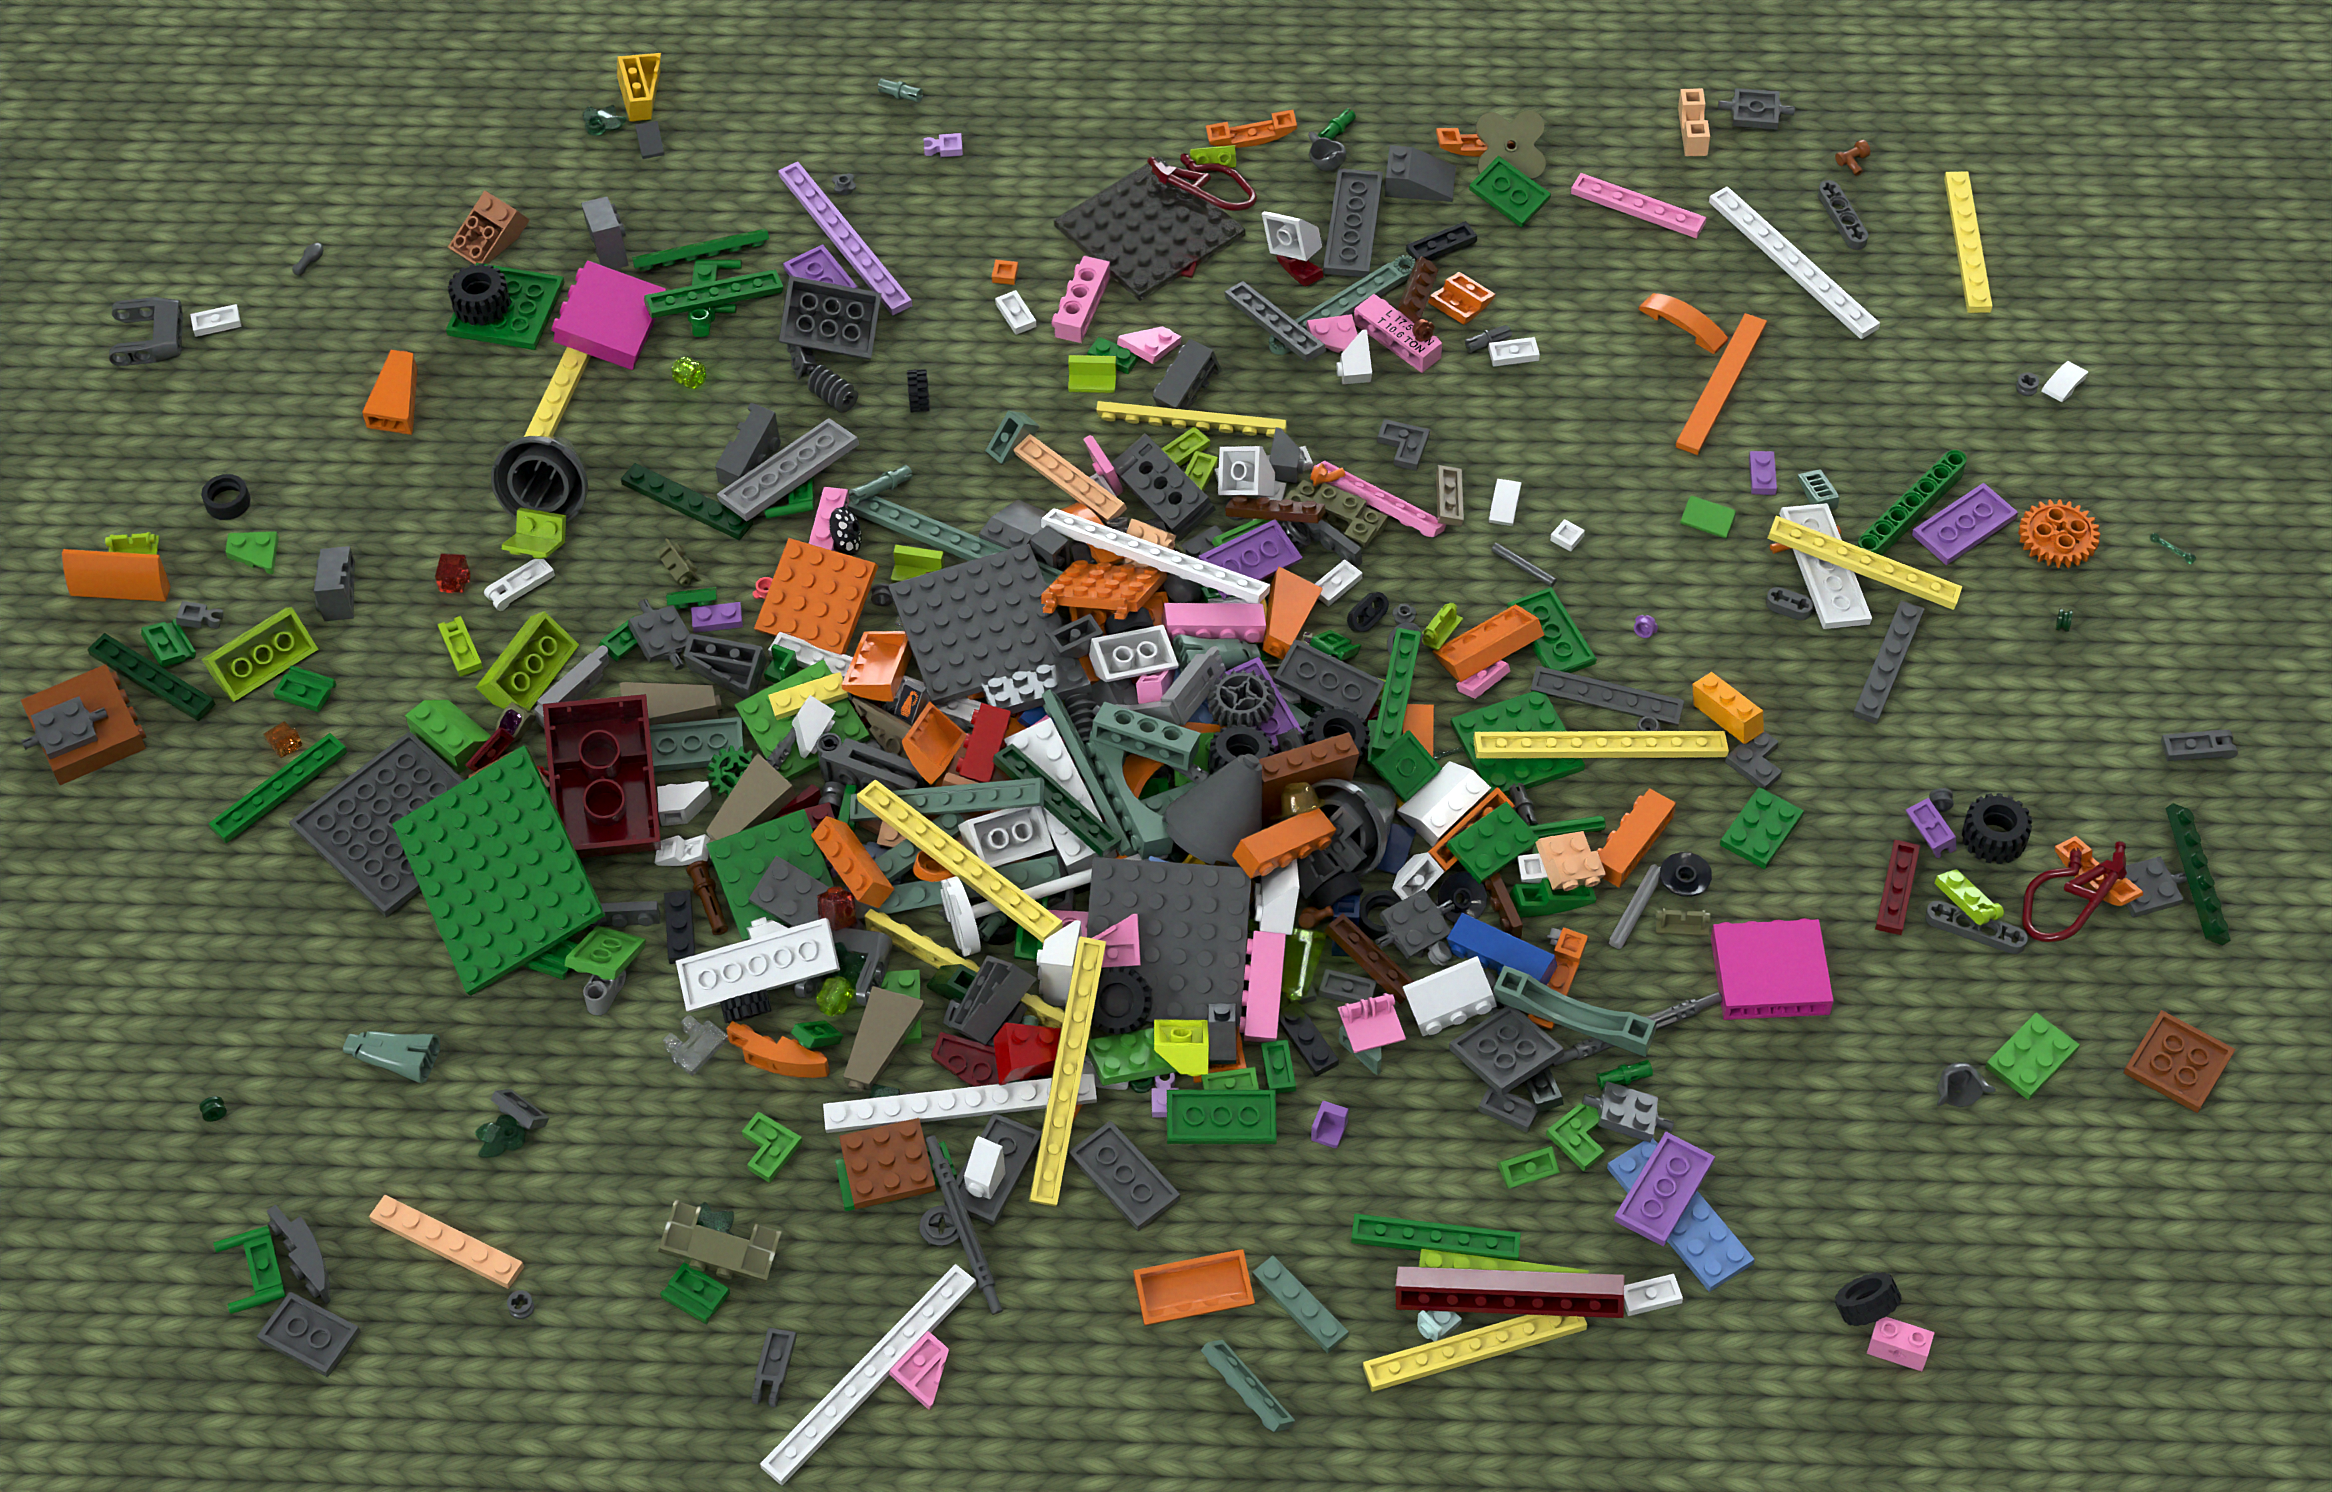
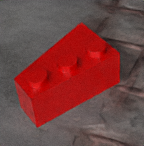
(984, 742)
(1025, 1051)

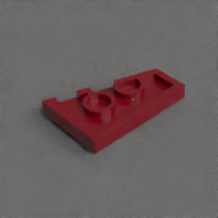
(966, 1059)

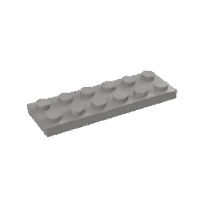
(787, 469)

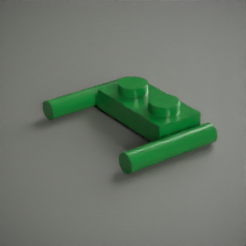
(707, 271)
(800, 500)
(262, 1265)

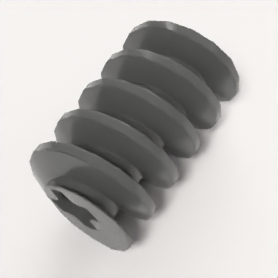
(832, 389)
(1081, 714)

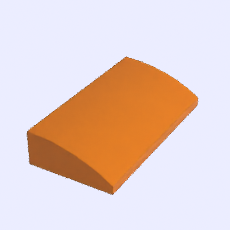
(115, 575)
(1489, 642)
(878, 665)
(932, 742)
(1193, 1287)

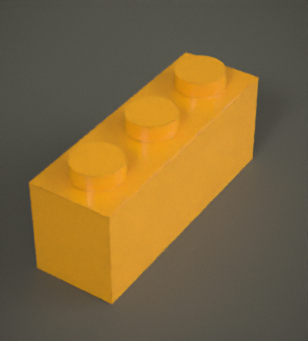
(1728, 708)

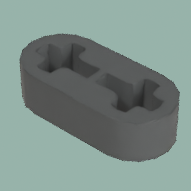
(1789, 603)

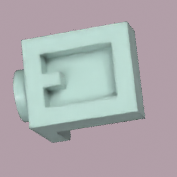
(1437, 1324)

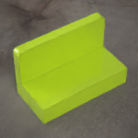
(1092, 374)
(915, 562)

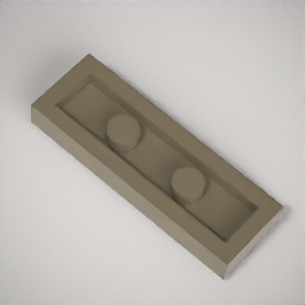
(1449, 495)

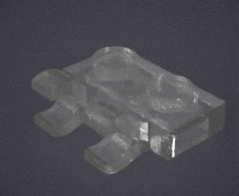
(699, 1048)

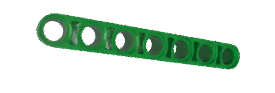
(1914, 503)

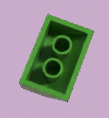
(447, 732)

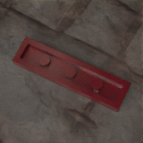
(1897, 887)

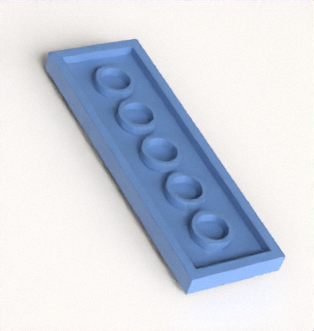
(1700, 1235)

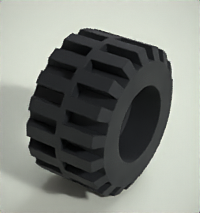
(479, 294)
(1336, 723)
(1237, 741)
(2003, 813)
(1141, 1004)

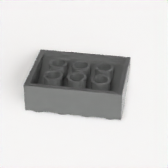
(829, 317)

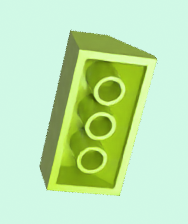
(260, 654)
(528, 663)

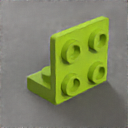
(536, 533)

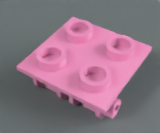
(1371, 1023)

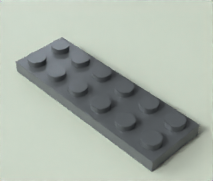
(1353, 223)

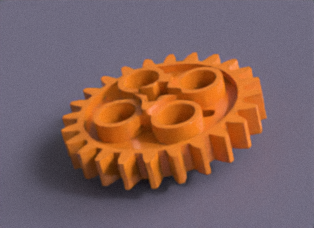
(2059, 533)

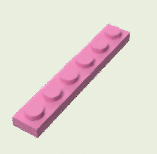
(1638, 205)
(1387, 503)

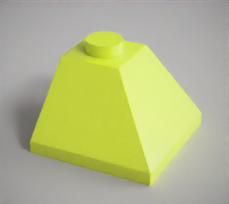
(1183, 1044)

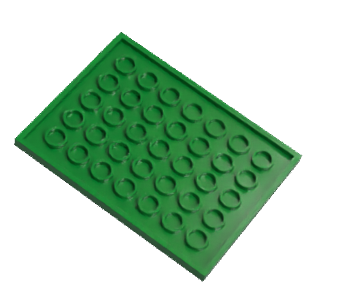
(498, 870)

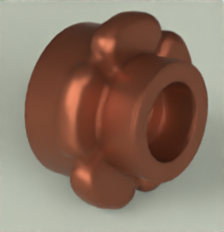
(1423, 330)

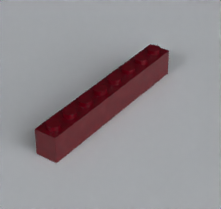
(1510, 1292)

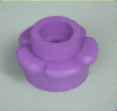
(1645, 626)

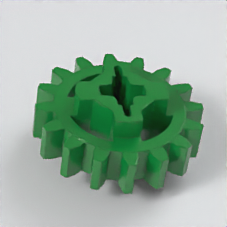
(733, 763)

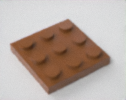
(2179, 1061)
(887, 1163)

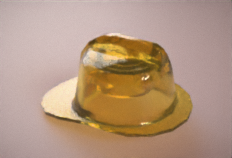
(1298, 799)

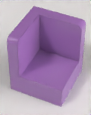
(1329, 1124)

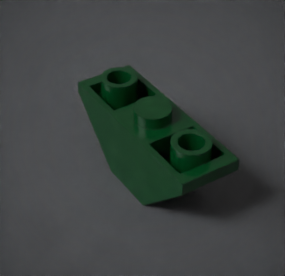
(952, 981)

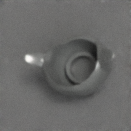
(1325, 153)
(1182, 590)
(1964, 1078)

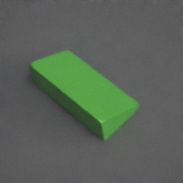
(1708, 517)
(1528, 1167)

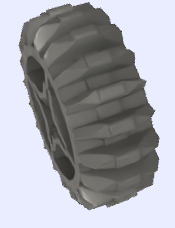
(1240, 695)

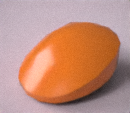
(929, 869)

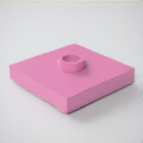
(1102, 465)

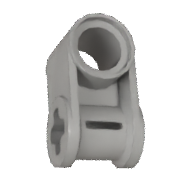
(604, 991)

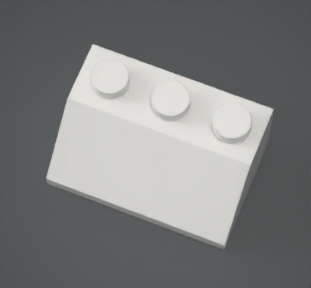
(1132, 654)
(1444, 801)
(1007, 835)
(1277, 899)
(1057, 963)
(1450, 996)

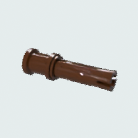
(705, 887)

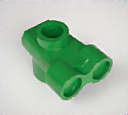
(701, 321)

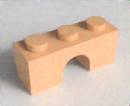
(1693, 126)

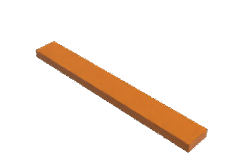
(1721, 384)

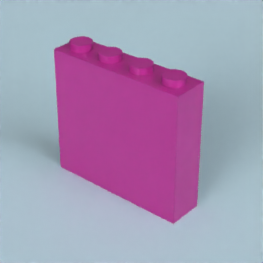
(606, 315)
(1771, 969)

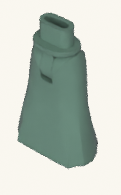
(1231, 650)
(401, 1053)

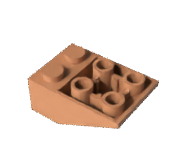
(488, 230)

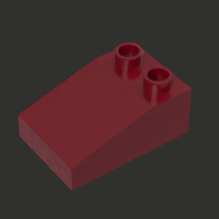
(603, 774)

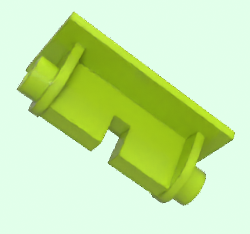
(1222, 155)
(139, 543)
(1441, 627)

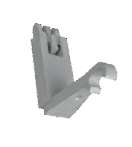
(576, 682)
(1187, 690)

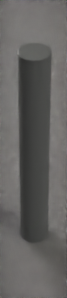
(1524, 565)

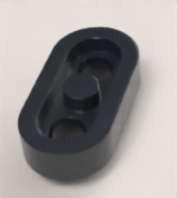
(1366, 613)

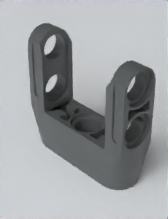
(166, 330)
(873, 946)

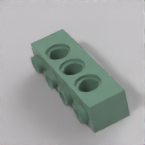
(1145, 736)

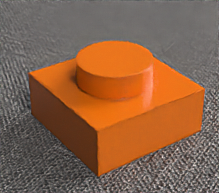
(1005, 272)

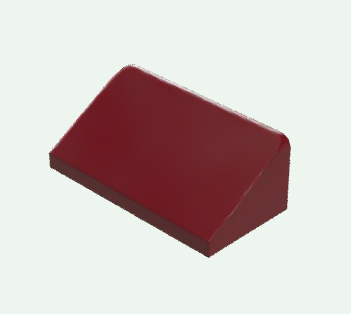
(491, 749)

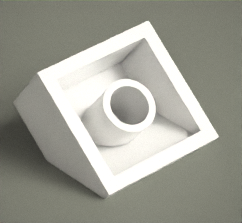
(1291, 236)
(1245, 472)

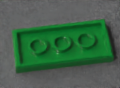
(1562, 644)
(1221, 1117)

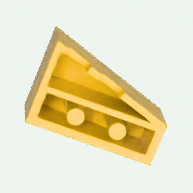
(638, 83)

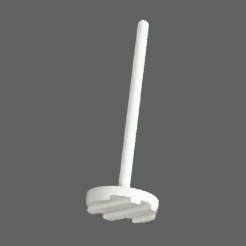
(963, 914)

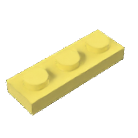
(825, 689)

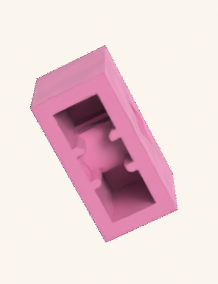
(1900, 1343)

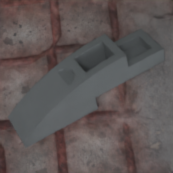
(304, 1253)

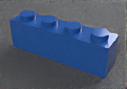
(1497, 948)

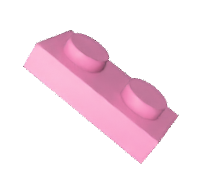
(1483, 680)

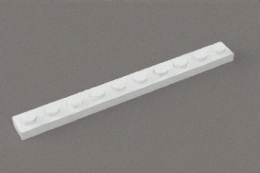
(1794, 263)
(1156, 556)
(809, 655)
(947, 1104)
(867, 1375)

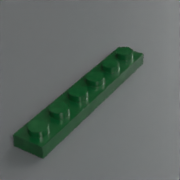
(685, 501)
(151, 677)
(1060, 802)
(2198, 874)

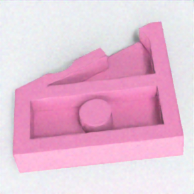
(1333, 331)
(1150, 343)
(1122, 943)
(922, 1369)

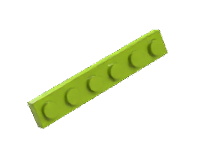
(1442, 1259)

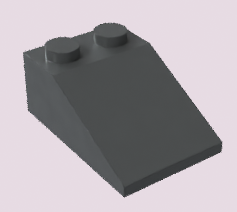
(1418, 175)
(1013, 525)

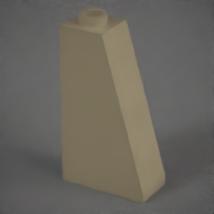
(675, 701)
(753, 800)
(880, 1035)

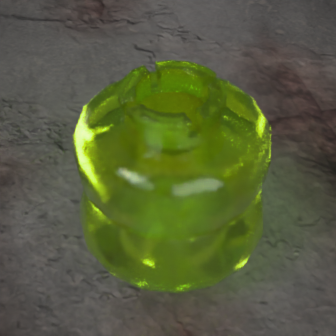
(688, 372)
(834, 996)

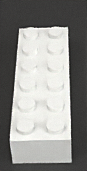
(1048, 751)

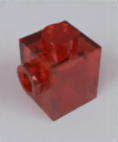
(452, 573)
(837, 907)

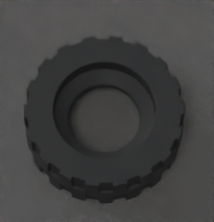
(1868, 1299)

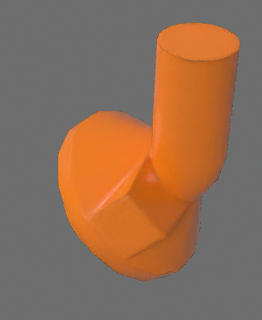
(1320, 475)

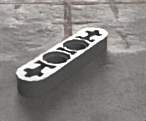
(1847, 213)
(1974, 931)

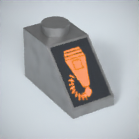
(911, 702)

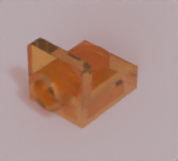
(283, 739)

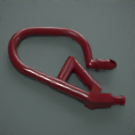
(1174, 174)
(2114, 869)

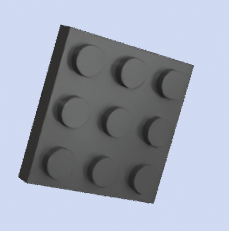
(1506, 1049)

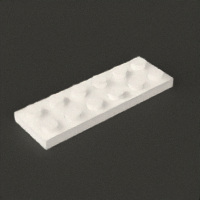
(1831, 587)
(757, 964)

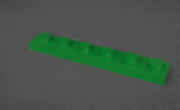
(710, 247)
(713, 293)
(1396, 689)
(277, 788)
(1434, 1236)

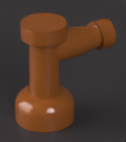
(1860, 149)
(1312, 916)

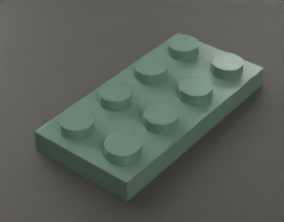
(693, 742)

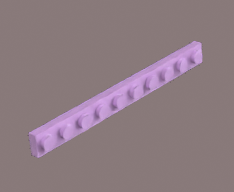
(845, 238)

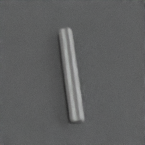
(1635, 907)

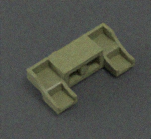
(1343, 511)
(717, 1250)

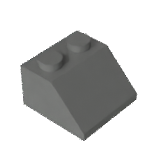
(1114, 692)

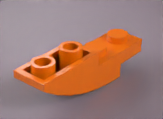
(784, 1058)

